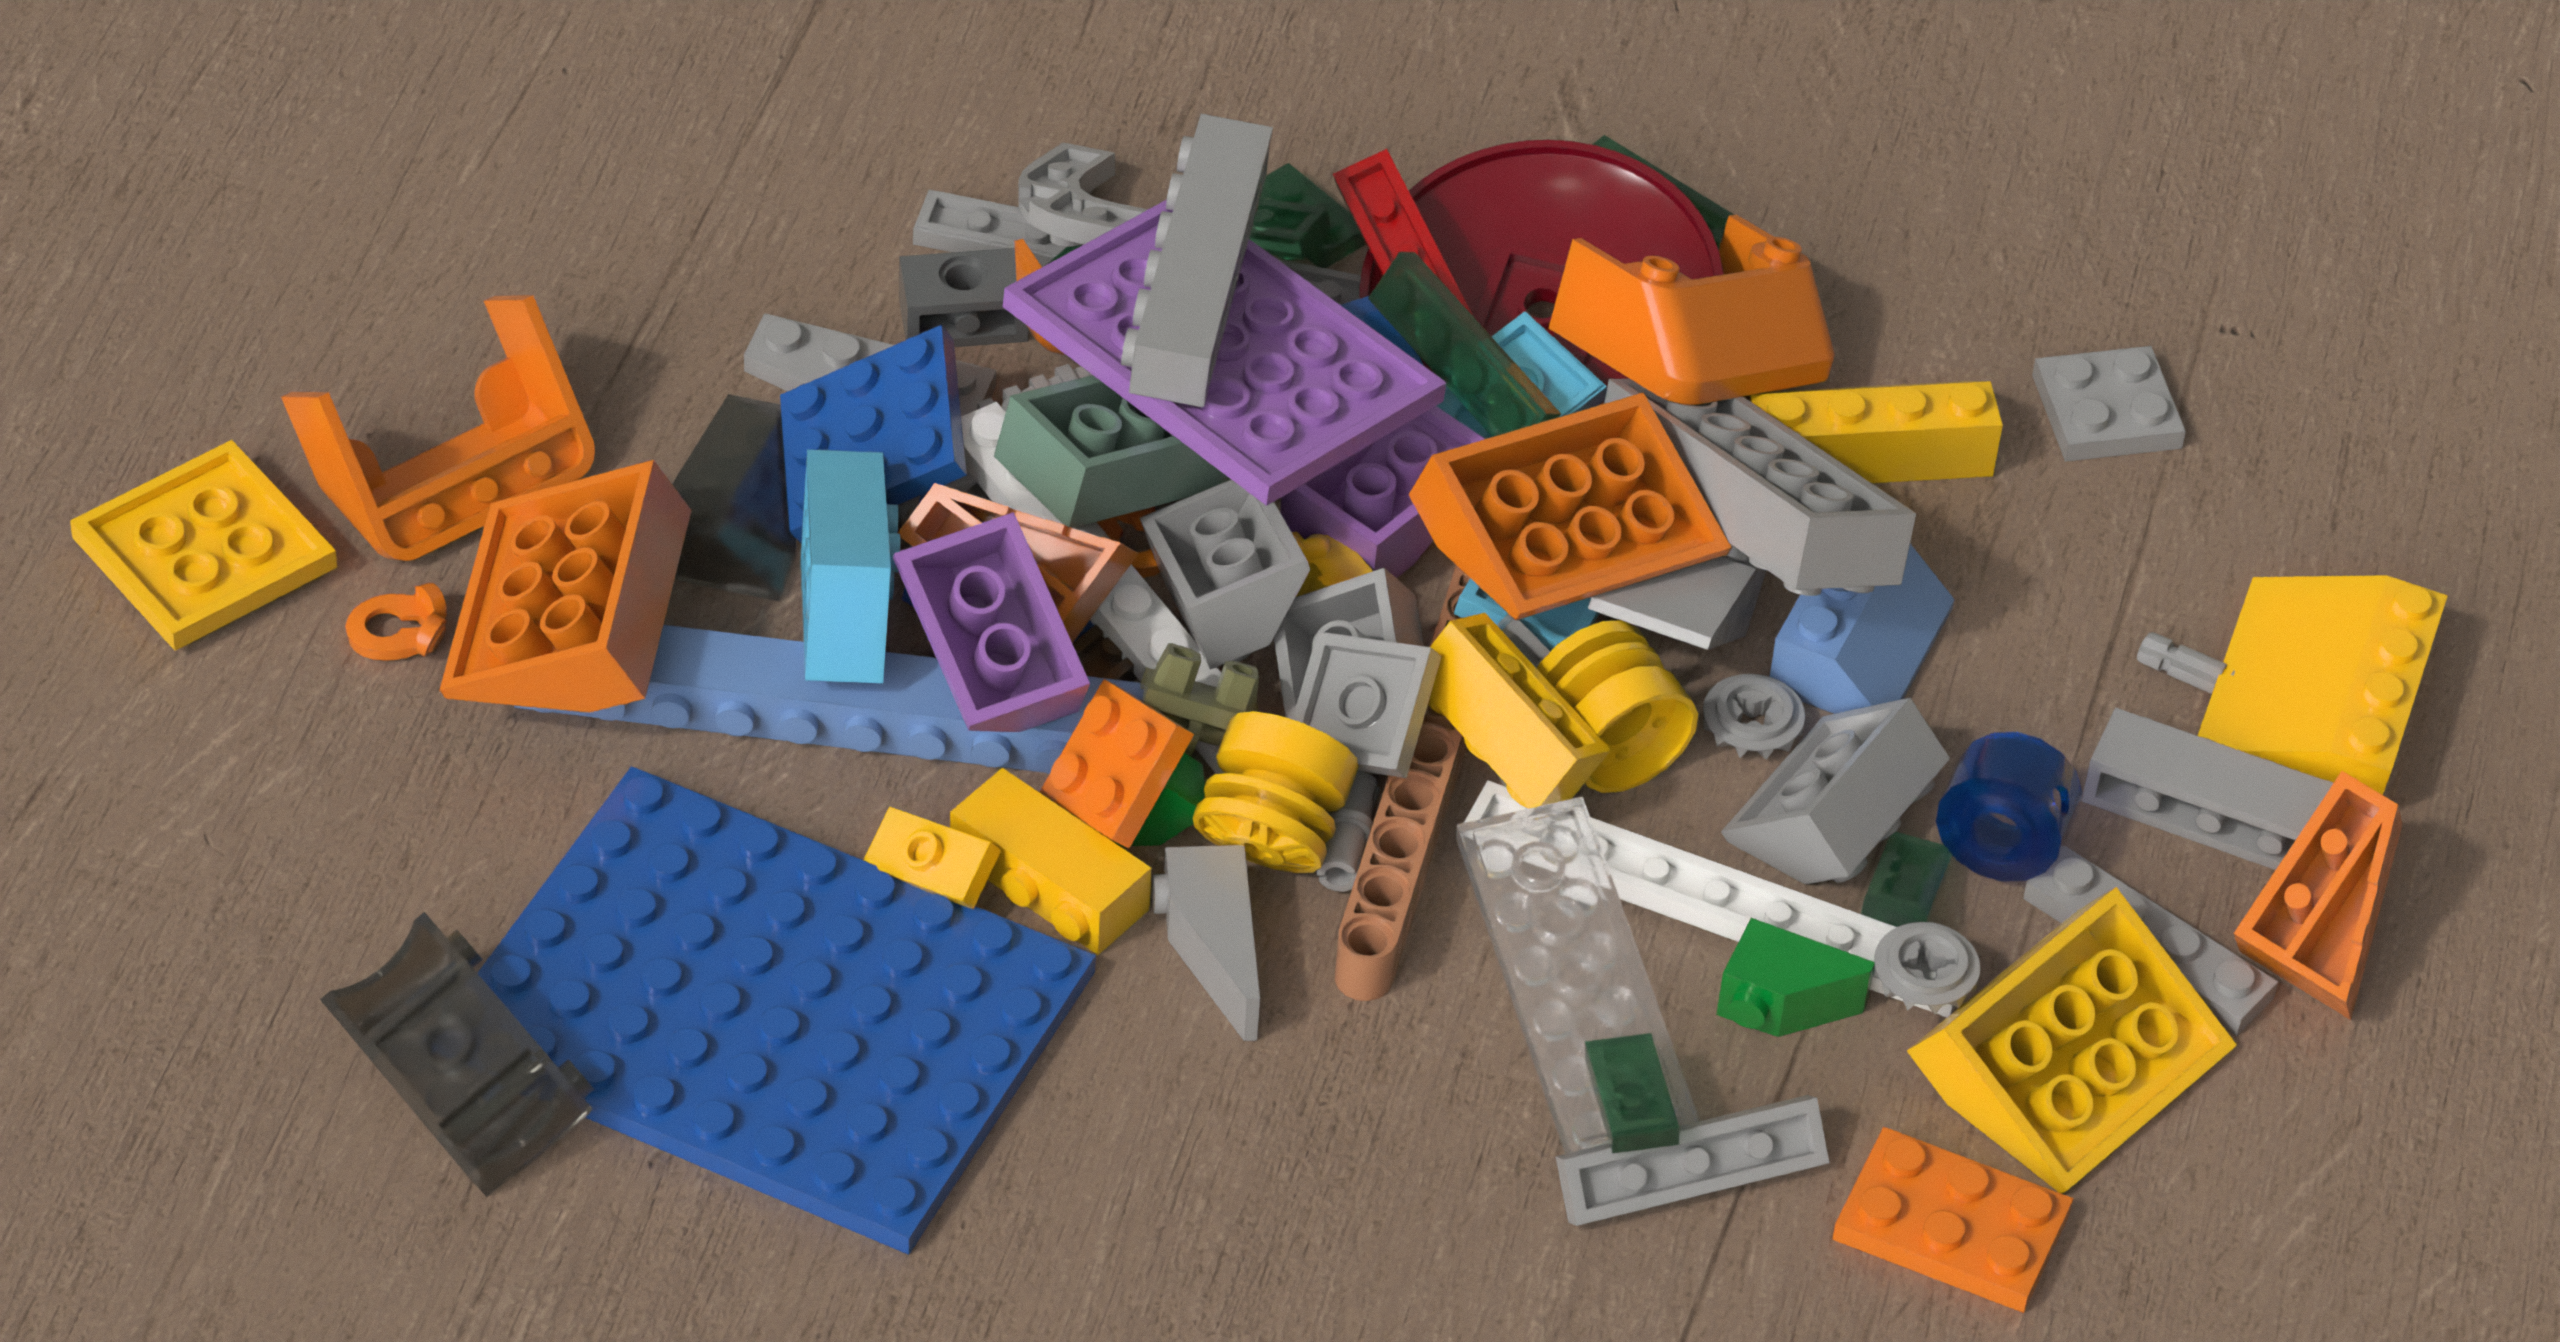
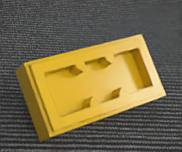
(932, 857)

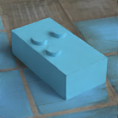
(846, 566)

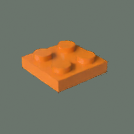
(1116, 763)

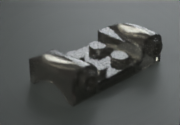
(461, 1057)

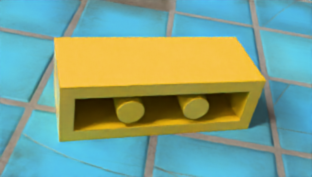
(1512, 714)
(1056, 862)

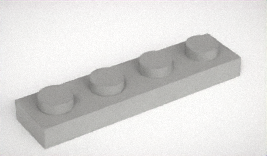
(2222, 979)
(1708, 1159)

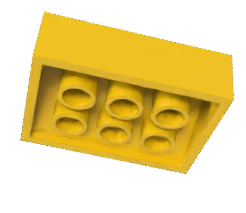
(2325, 673)
(2074, 1043)

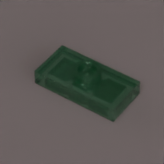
(1907, 880)
(1631, 1093)

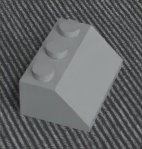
(1227, 568)
(1840, 792)

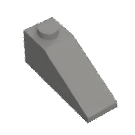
(1212, 926)

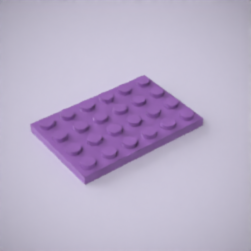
(1293, 373)

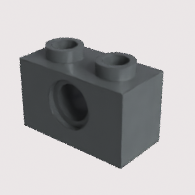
(960, 294)

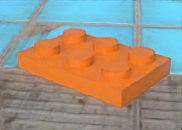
(1953, 1219)

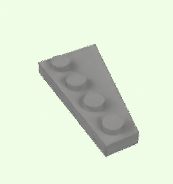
(798, 353)

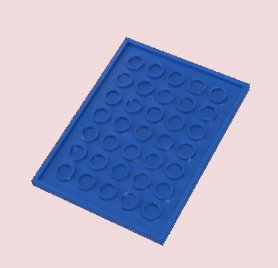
(781, 1006)

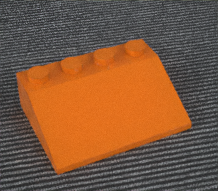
(1568, 508)
(570, 593)

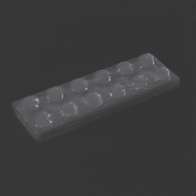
(1565, 955)

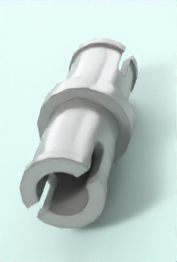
(1351, 835)

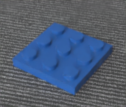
(888, 404)

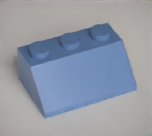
(1861, 647)

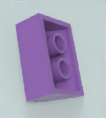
(994, 627)

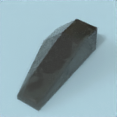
(738, 503)

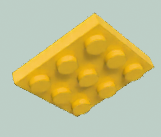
(203, 544)

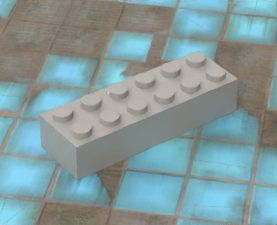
(1785, 496)

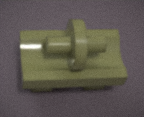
(1196, 705)

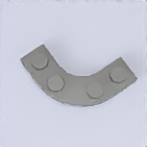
(1058, 198)

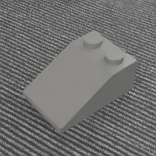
(1694, 604)
(1362, 607)

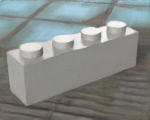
(2200, 789)

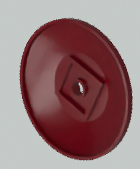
(1515, 207)

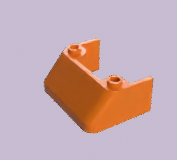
(1701, 336)
(526, 444)

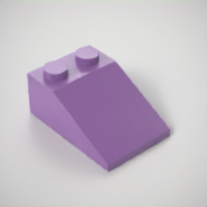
(1367, 495)

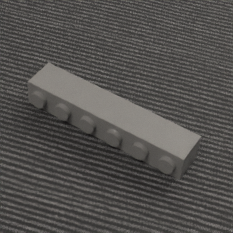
(1199, 260)

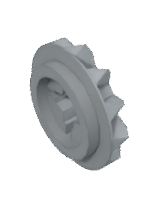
(1753, 696)
(1946, 954)

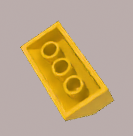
(1897, 429)

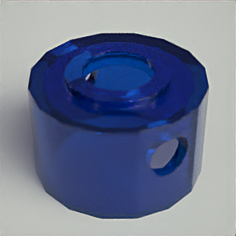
(2016, 779)

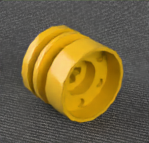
(1625, 699)
(1276, 791)

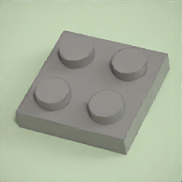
(2108, 403)
(1369, 697)

